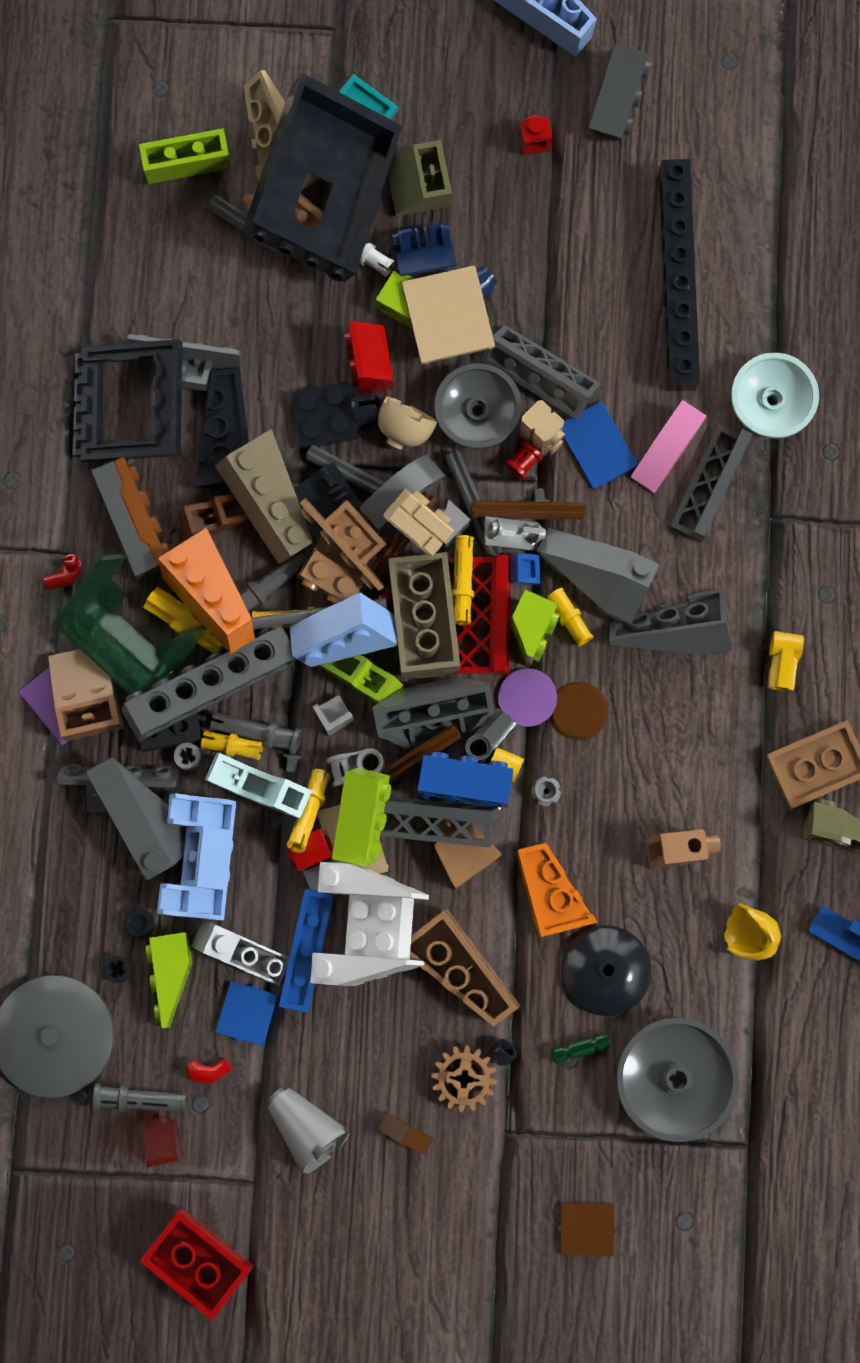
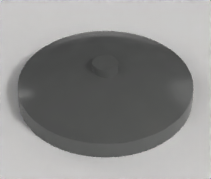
(54, 1036)
(677, 1079)

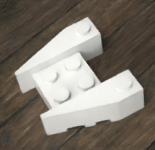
(376, 926)

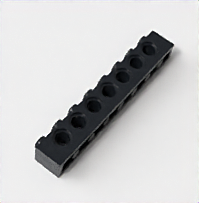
(678, 275)

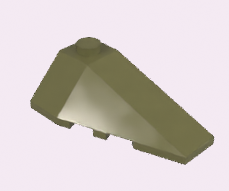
(832, 826)

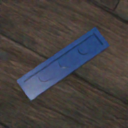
(308, 939)

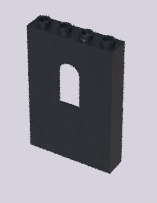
(340, 145)

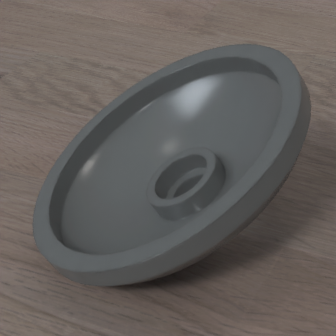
(481, 388)

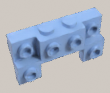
(204, 860)

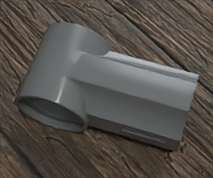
(491, 734)

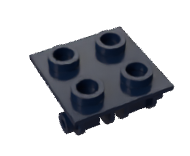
(424, 252)

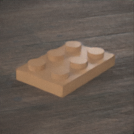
(816, 764)

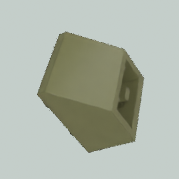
(419, 179)

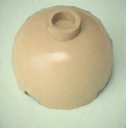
(404, 424)

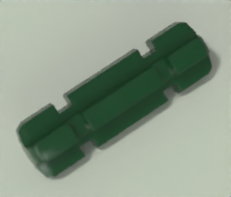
(580, 1048)

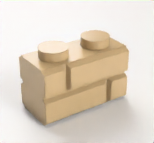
(542, 428)
(419, 522)

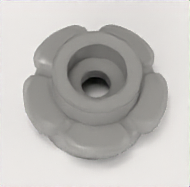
(545, 783)

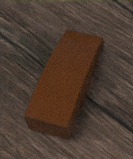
(217, 515)

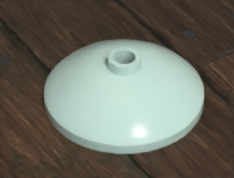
(784, 380)

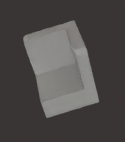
(333, 715)

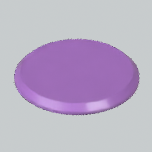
(528, 697)

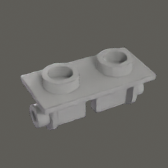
(512, 533)

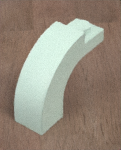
(258, 786)

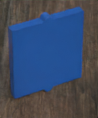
(246, 1013)

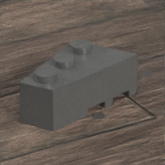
(620, 92)

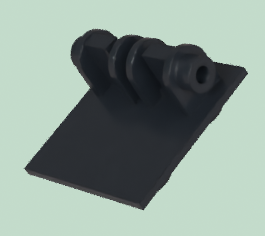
(326, 492)

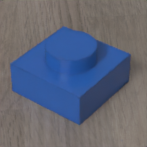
(524, 569)

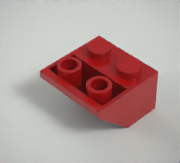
(371, 357)

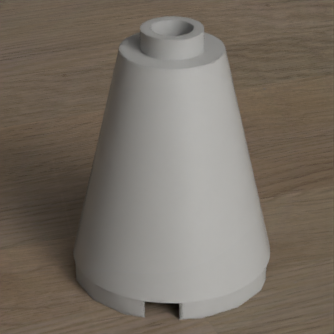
(305, 1129)

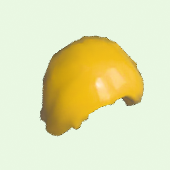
(751, 933)

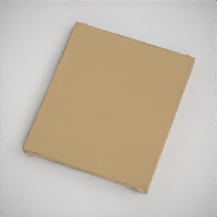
(448, 314)

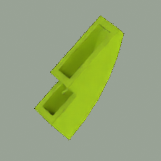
(364, 677)

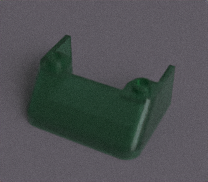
(112, 642)

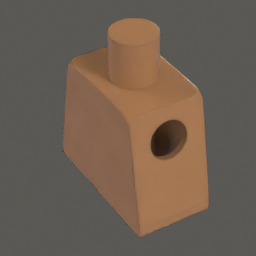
(673, 849)
(463, 861)

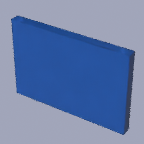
(598, 446)

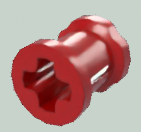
(523, 460)

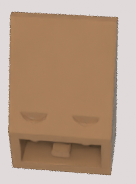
(83, 696)

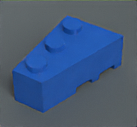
(465, 780)

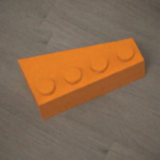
(205, 586)

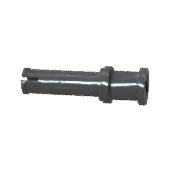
(257, 592)
(269, 734)
(125, 1099)

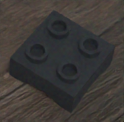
(182, 732)

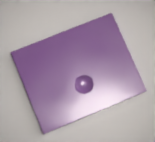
(40, 698)

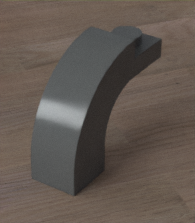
(418, 475)

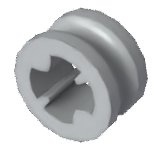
(179, 760)

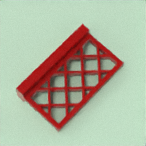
(500, 617)

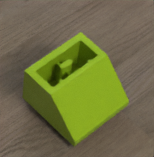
(531, 622)

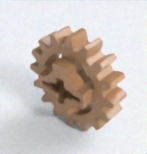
(465, 1064)

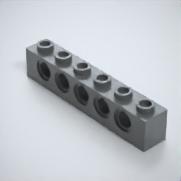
(147, 722)

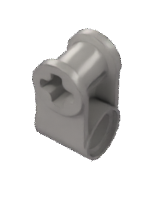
(351, 761)

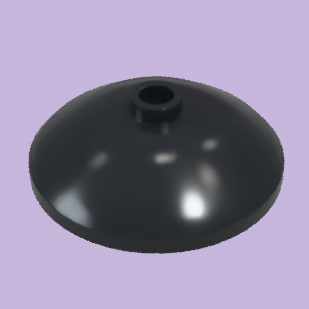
(584, 970)

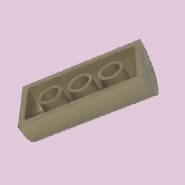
(424, 615)

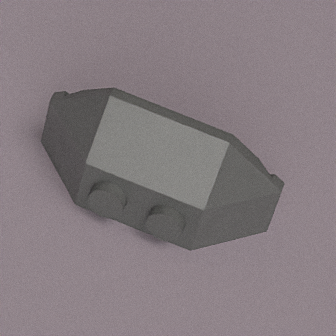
(424, 710)

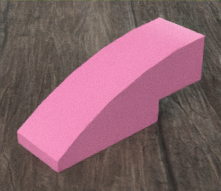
(668, 446)

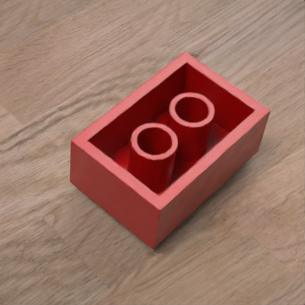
(197, 1263)

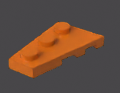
(550, 894)

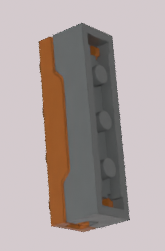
(130, 516)

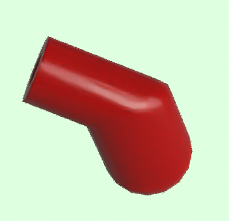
(67, 575)
(205, 1074)

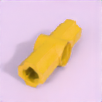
(179, 617)

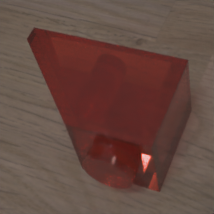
(162, 1142)

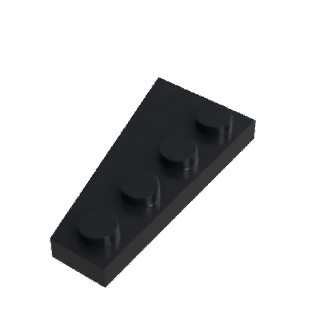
(224, 425)

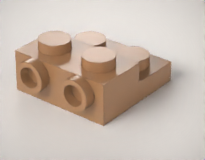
(330, 573)

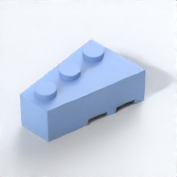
(343, 631)

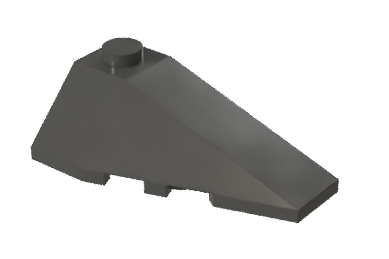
(138, 817)

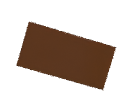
(405, 1133)

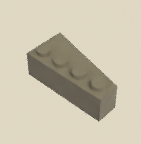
(267, 495)

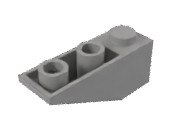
(240, 952)

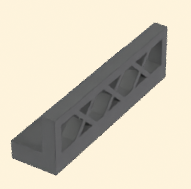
(538, 373)
(721, 486)
(443, 810)

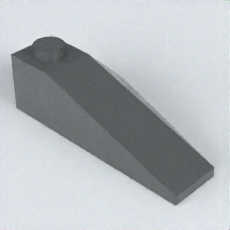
(605, 573)
(690, 627)

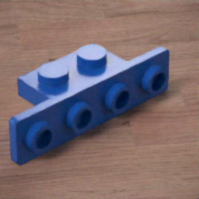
(837, 931)

